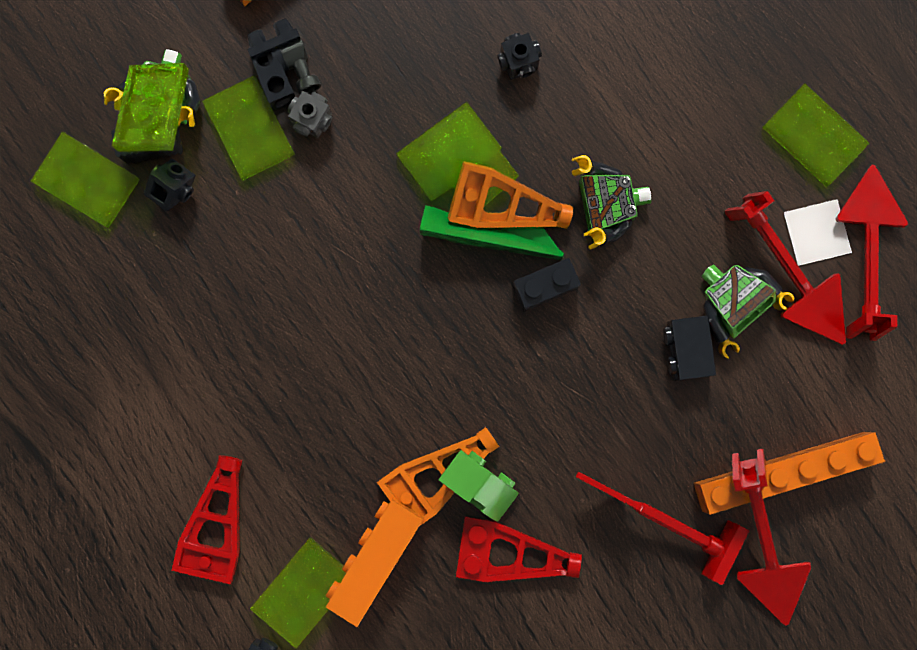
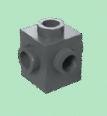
(314, 123)

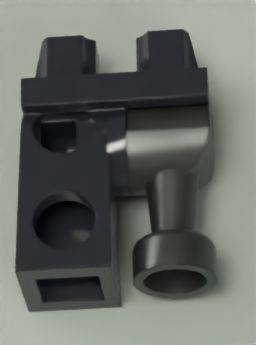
(276, 57)

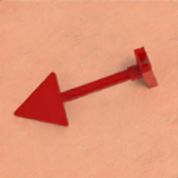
(873, 207)
(819, 307)
(721, 550)
(775, 585)

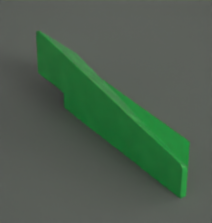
(520, 240)

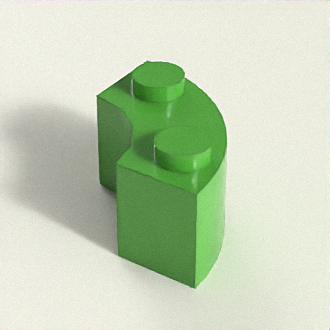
(479, 485)

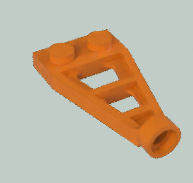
(471, 196)
(401, 485)

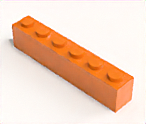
(795, 471)

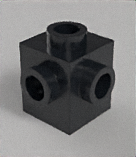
(515, 64)
(169, 184)

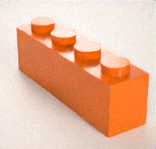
(374, 562)

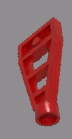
(476, 548)
(206, 560)

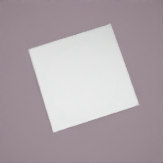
(817, 233)

